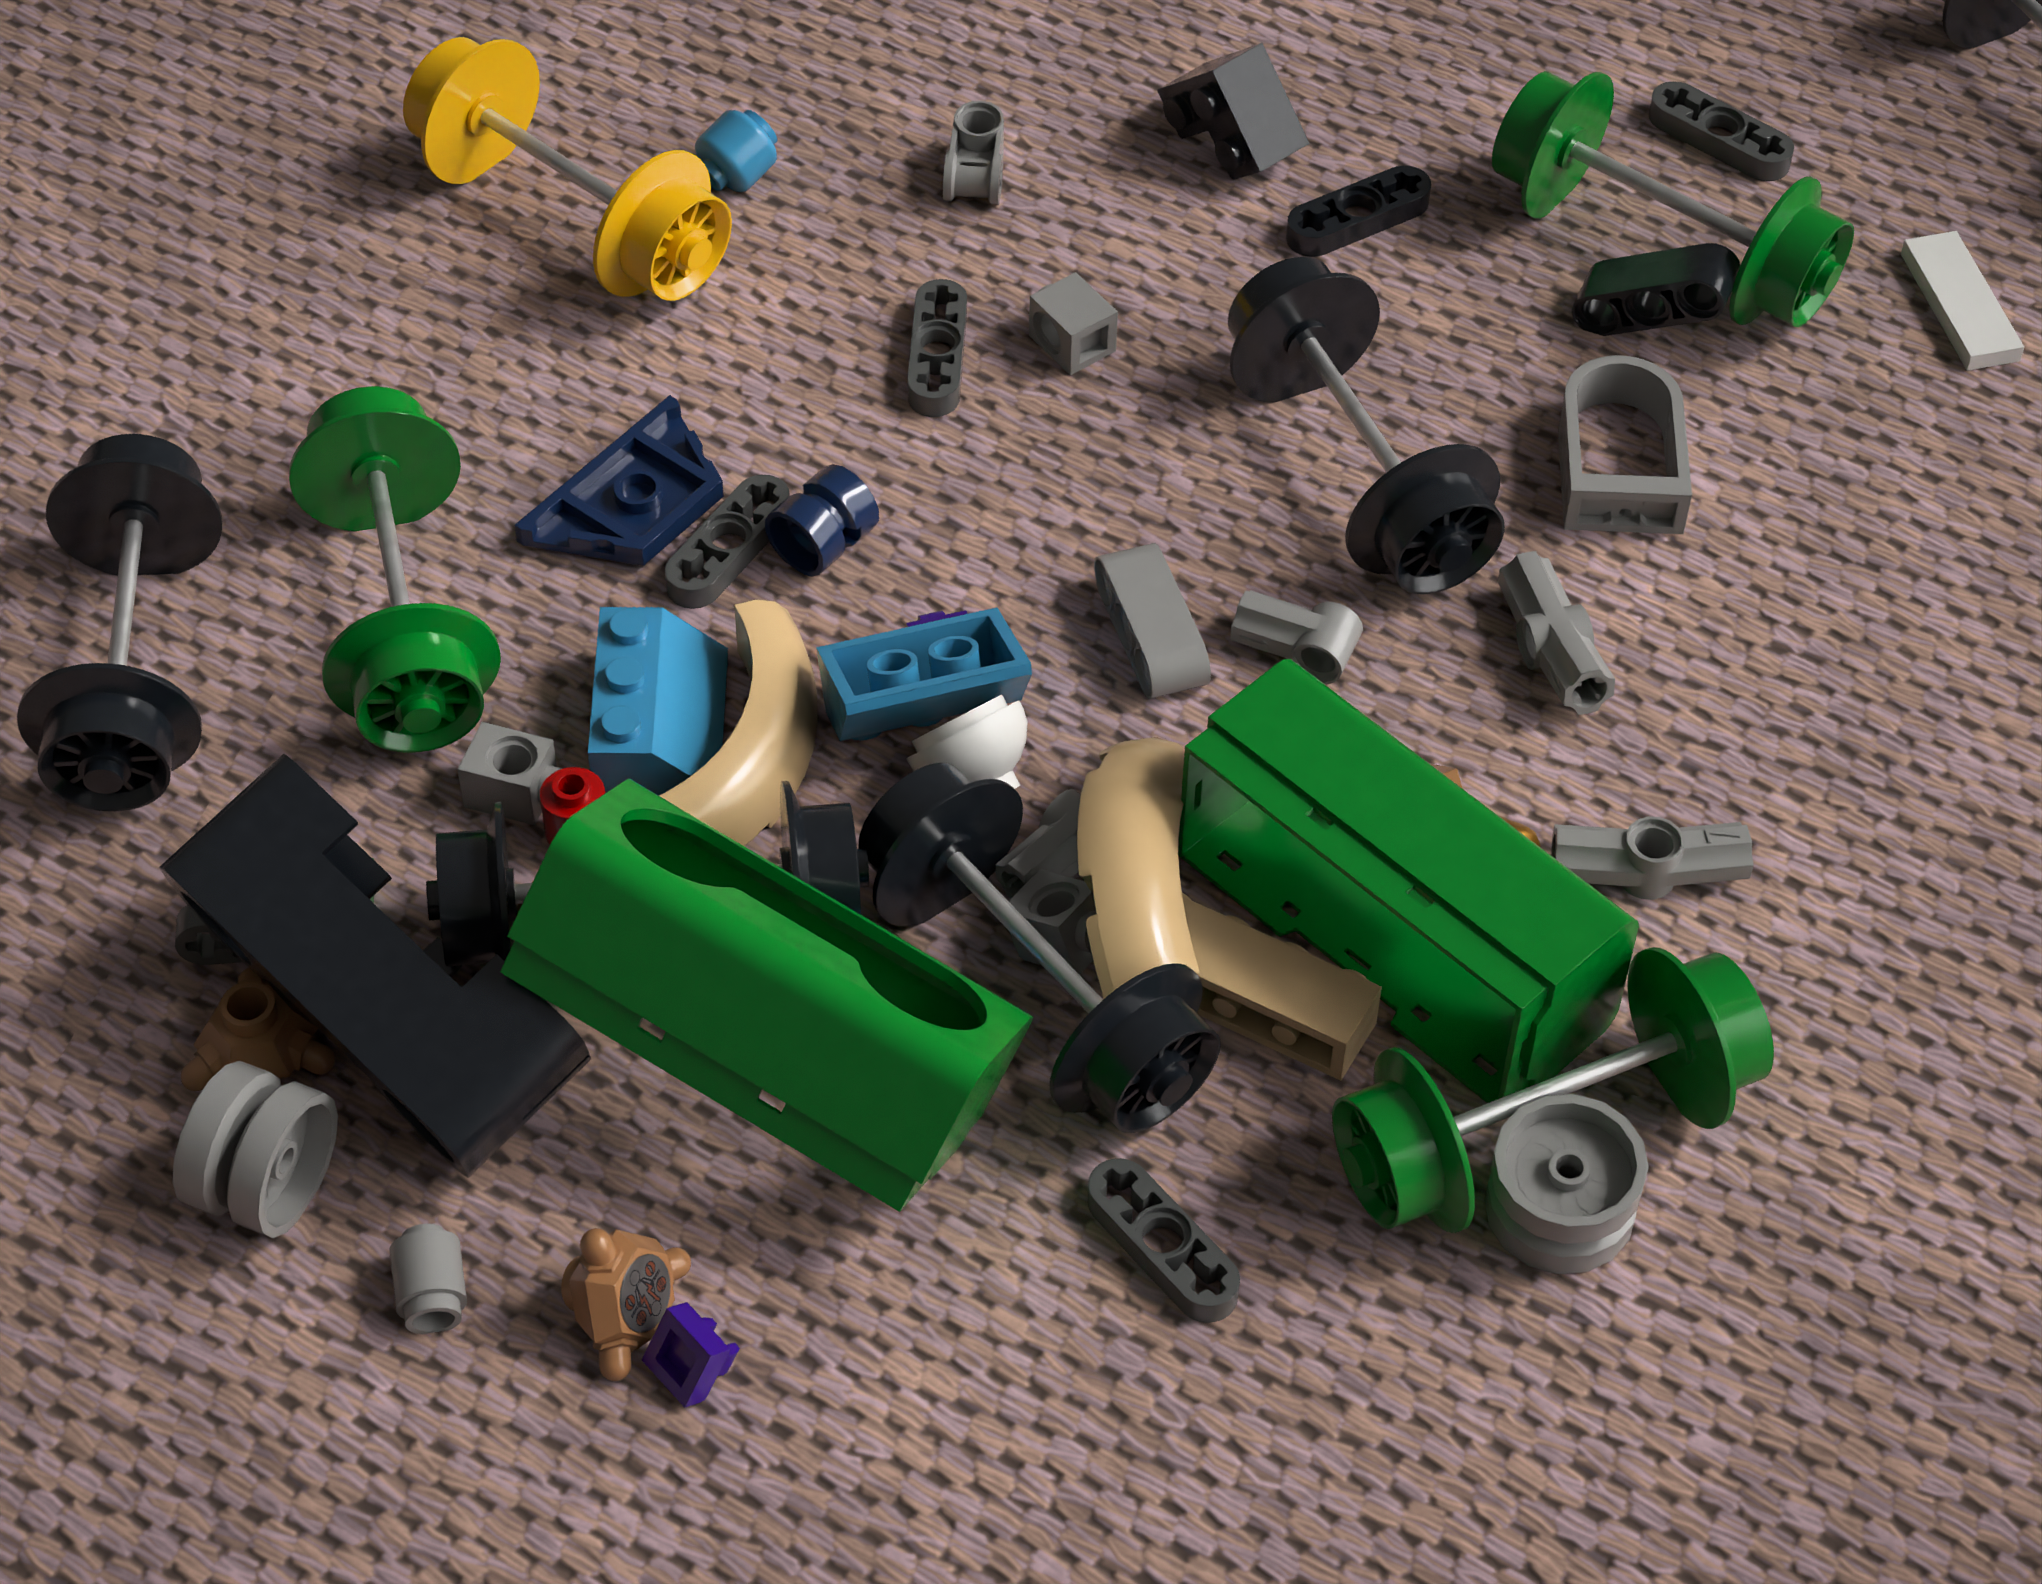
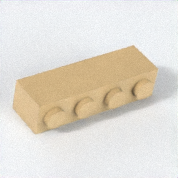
(1280, 992)

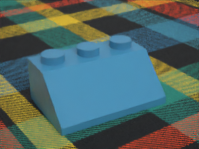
(920, 674)
(654, 698)

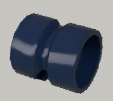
(824, 520)

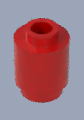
(565, 794)

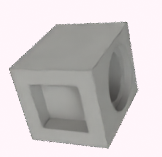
(1073, 323)
(506, 769)
(1058, 911)

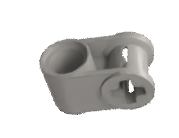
(975, 153)

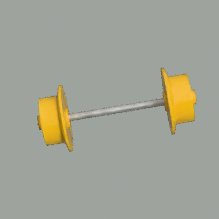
(659, 226)

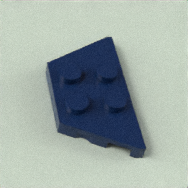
(630, 494)

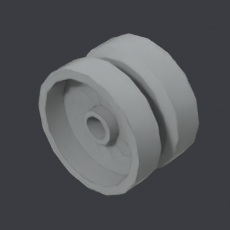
(255, 1148)
(1565, 1183)

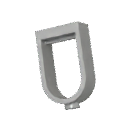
(1625, 501)

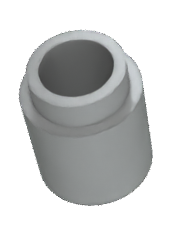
(428, 1278)

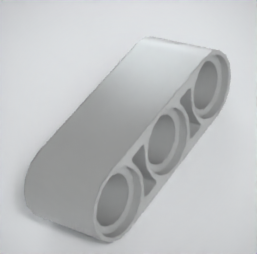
(1152, 620)

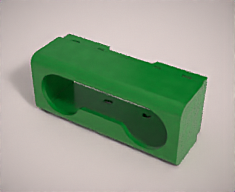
(1406, 878)
(762, 991)

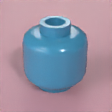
(737, 150)

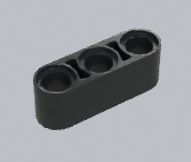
(1656, 289)

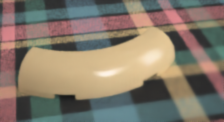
(773, 737)
(1132, 860)

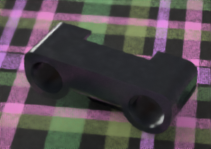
(297, 910)

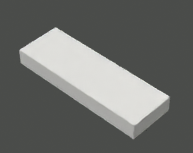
(1962, 300)

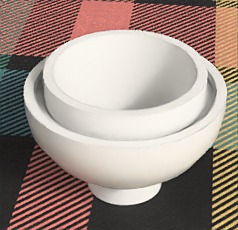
(979, 743)

